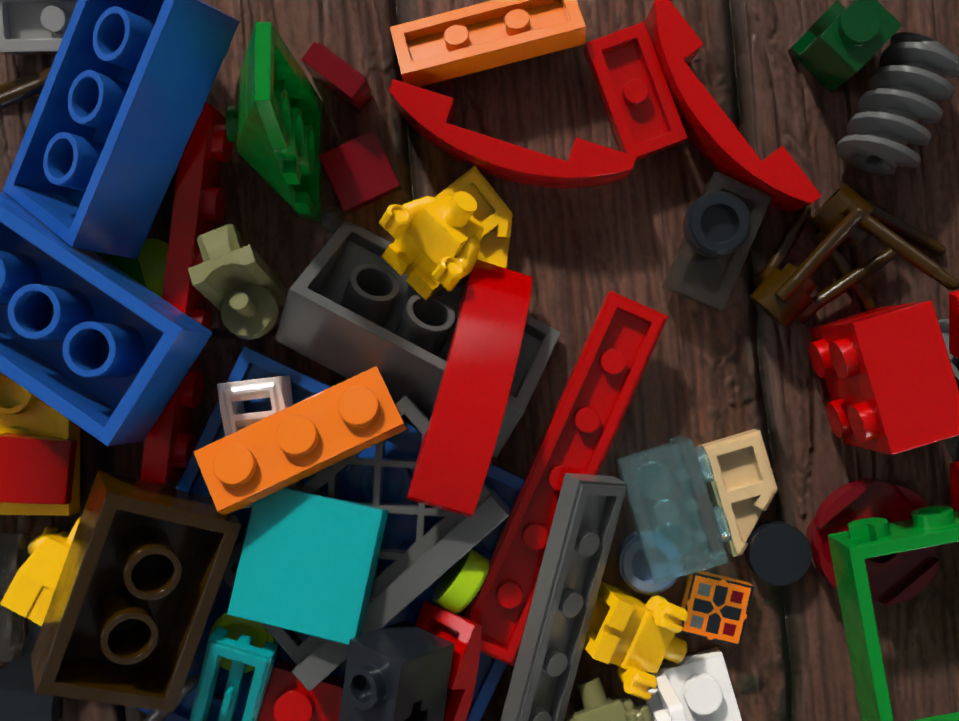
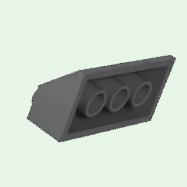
(361, 314)

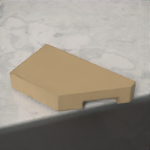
(741, 483)

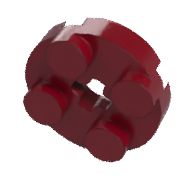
(892, 576)

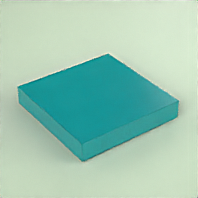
(309, 564)

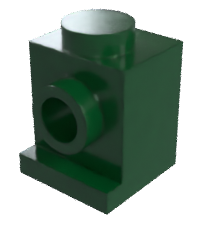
(844, 40)

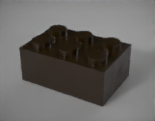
(133, 595)

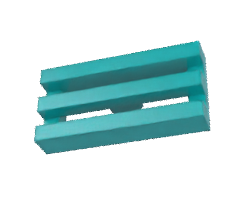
(241, 654)

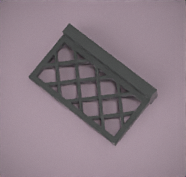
(411, 569)

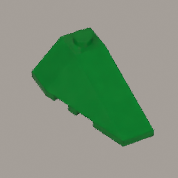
(278, 121)

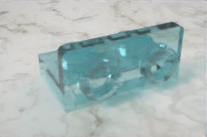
(673, 509)

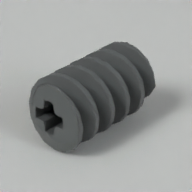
(899, 98)

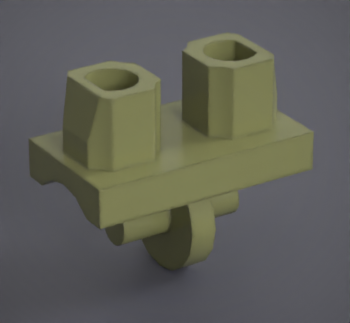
(238, 283)

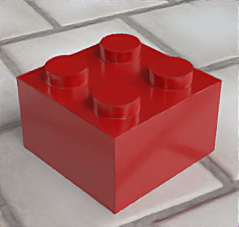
(887, 378)

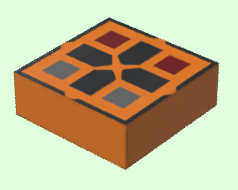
(716, 607)

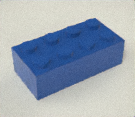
(117, 118)
(87, 332)

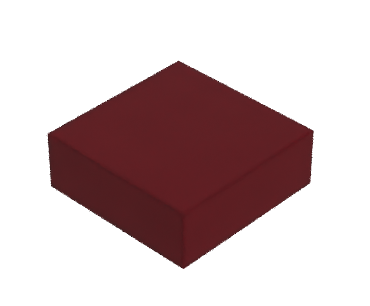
(337, 76)
(359, 172)

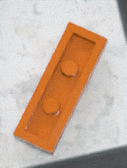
(485, 37)
(299, 441)

